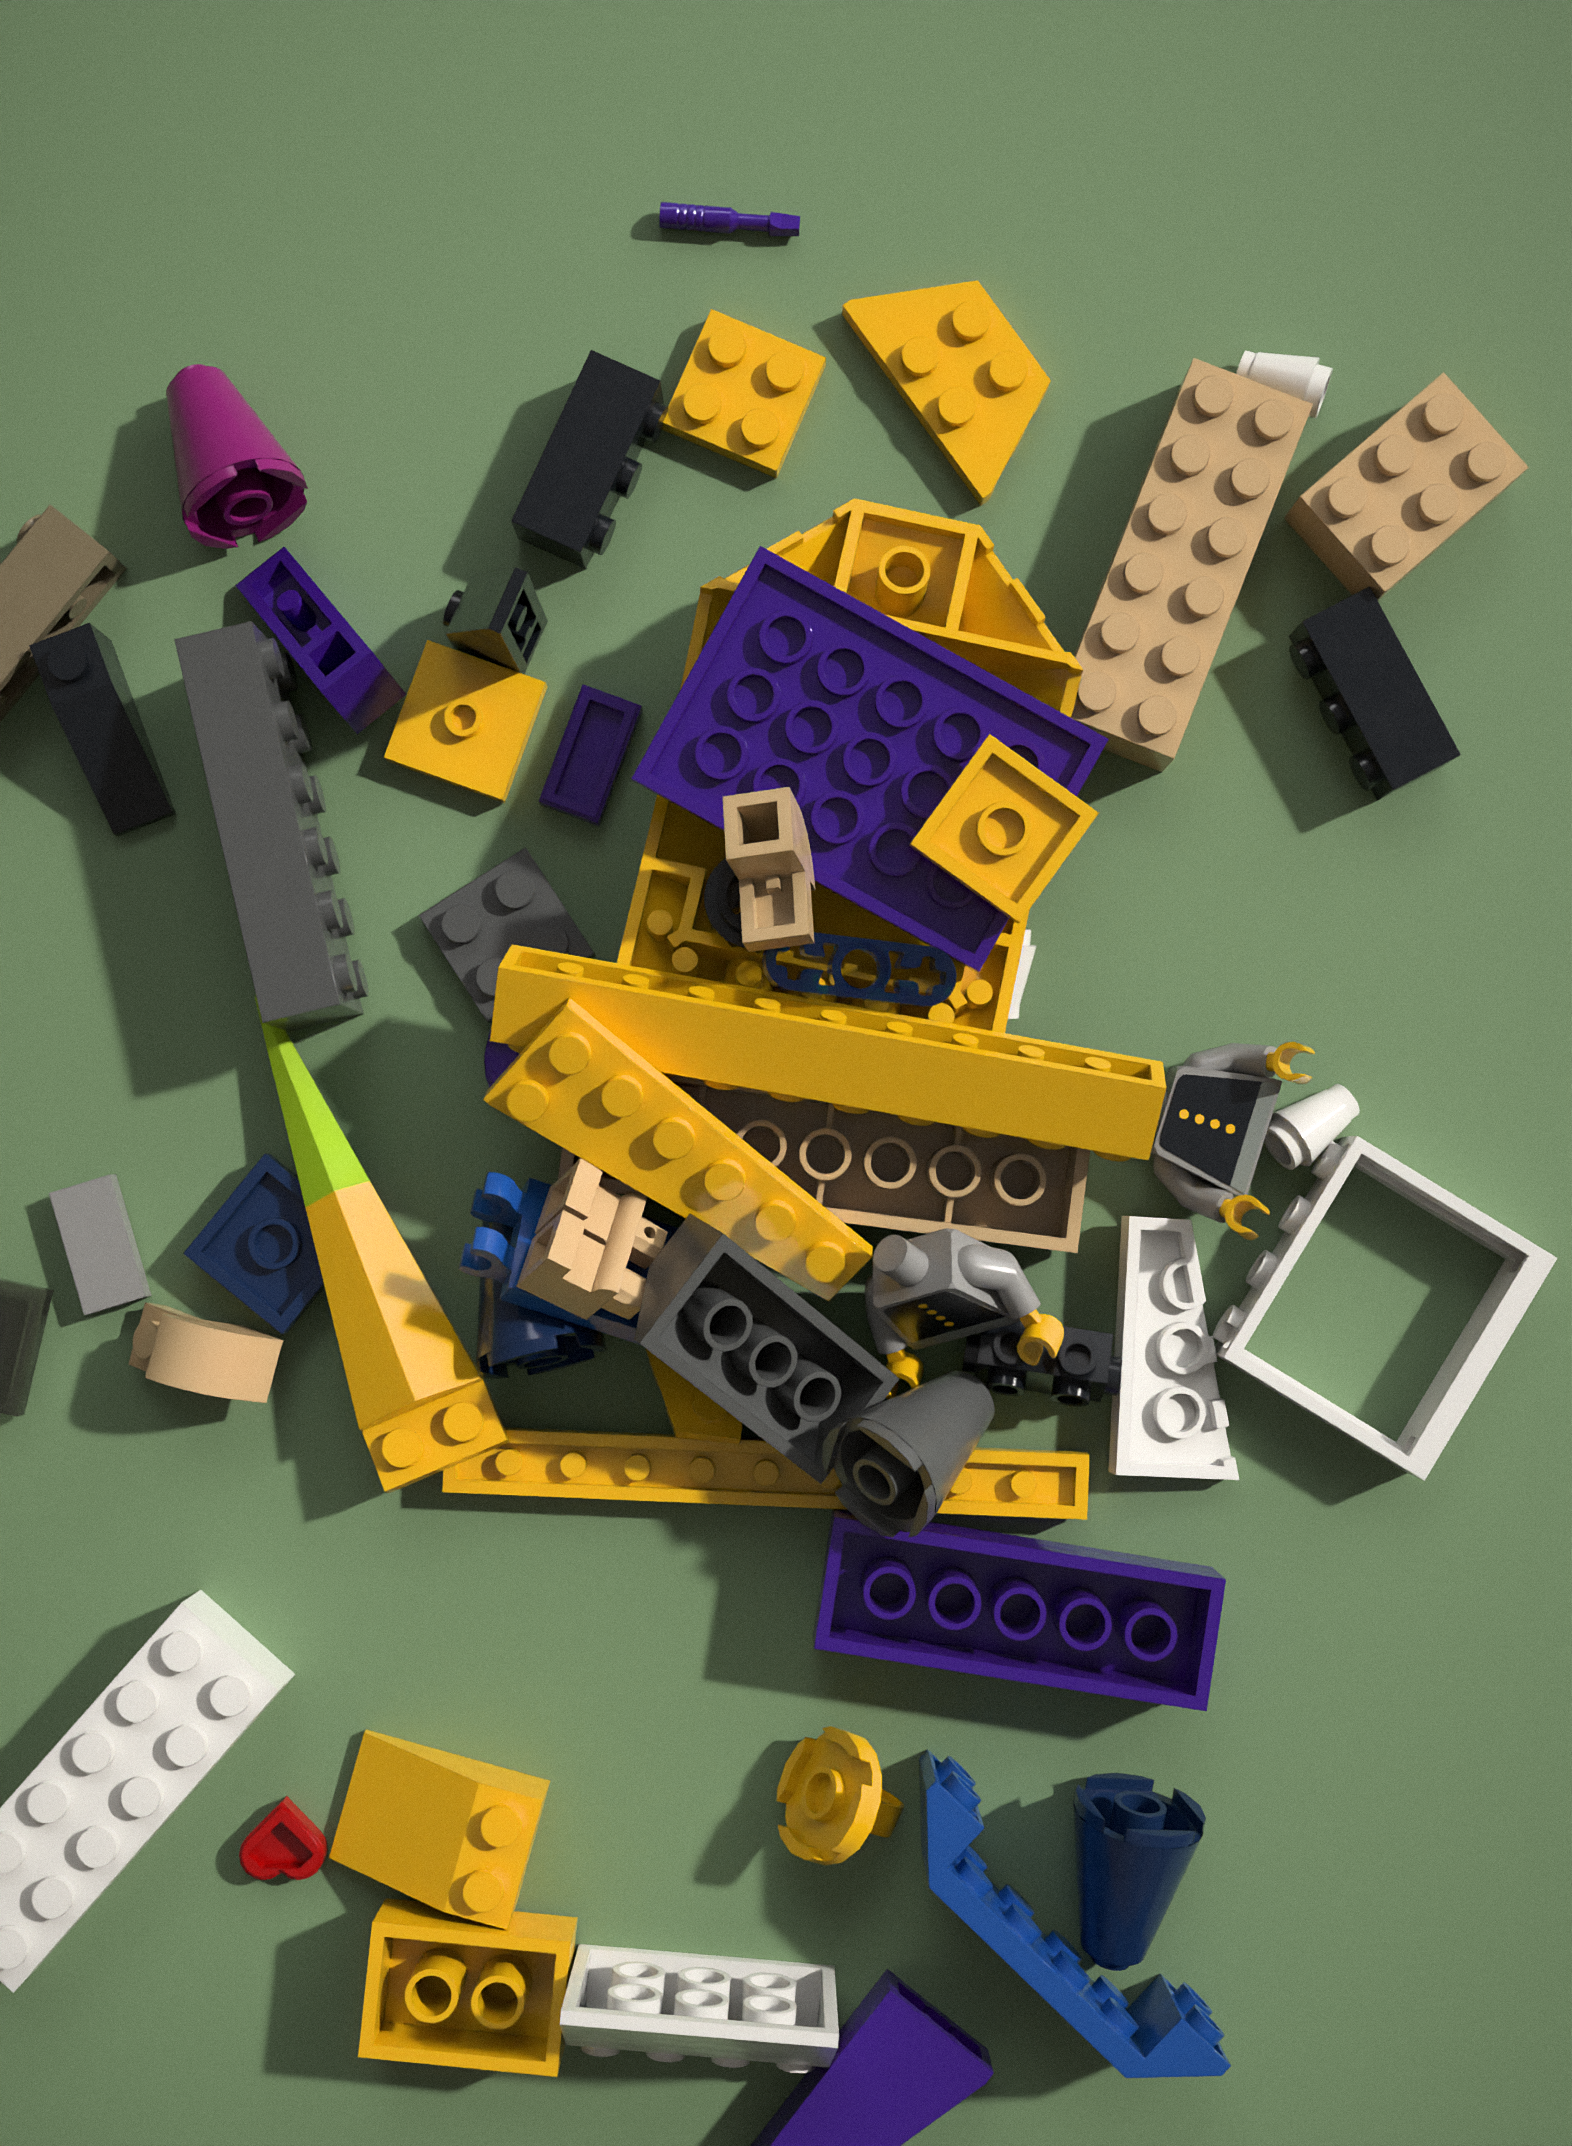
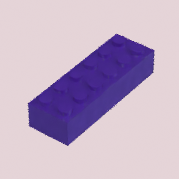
(1022, 1610)

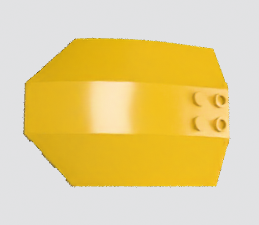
(953, 591)

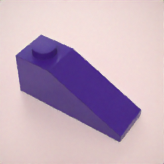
(321, 640)

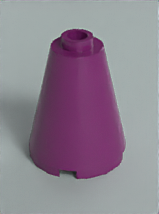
(228, 462)

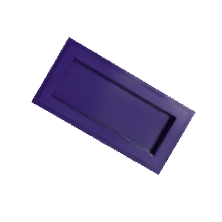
(590, 755)

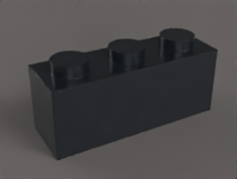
(590, 460)
(1371, 694)

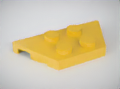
(956, 371)

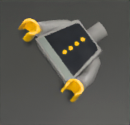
(1217, 1125)
(947, 1290)

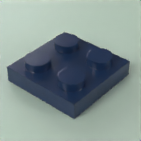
(263, 1246)

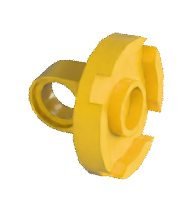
(834, 1797)

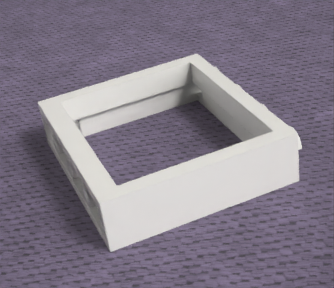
(1473, 1352)

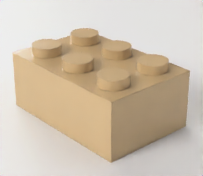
(1405, 490)

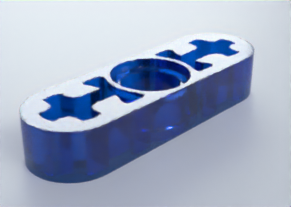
(905, 991)

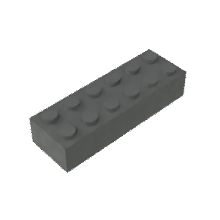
(271, 827)

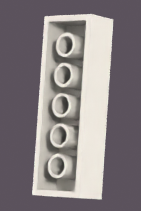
(125, 1773)

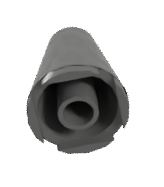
(908, 1451)

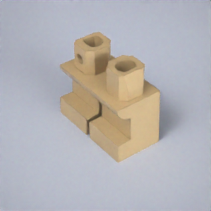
(586, 1245)

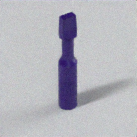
(725, 220)

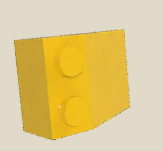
(440, 1827)

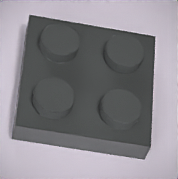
(492, 913)

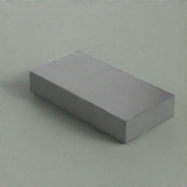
(100, 1244)

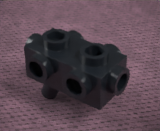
(1073, 1378)

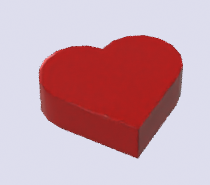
(284, 1844)

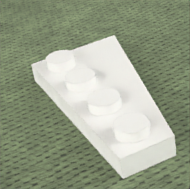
(1168, 1393)

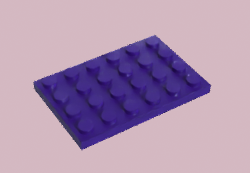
(863, 732)

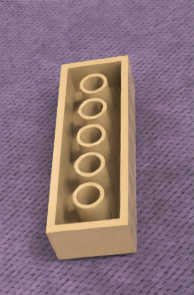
(1183, 560)

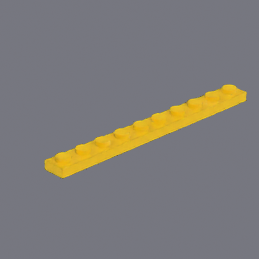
(748, 1474)

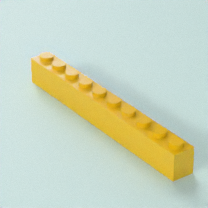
(844, 1054)

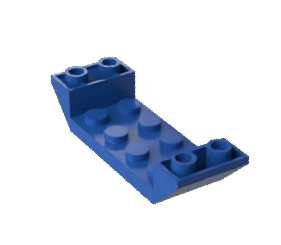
(1156, 2036)

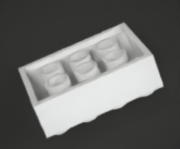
(701, 2008)

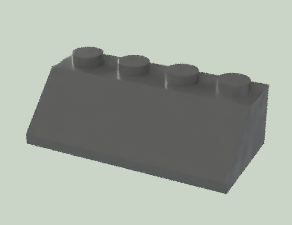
(755, 1344)

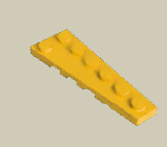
(641, 1128)

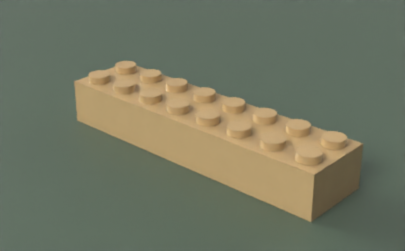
(904, 1174)

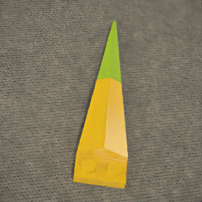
(400, 1353)

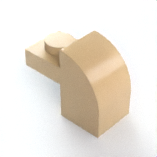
(774, 868)
(204, 1354)

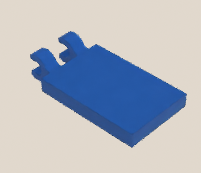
(497, 1259)

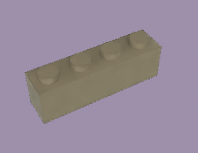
(45, 590)

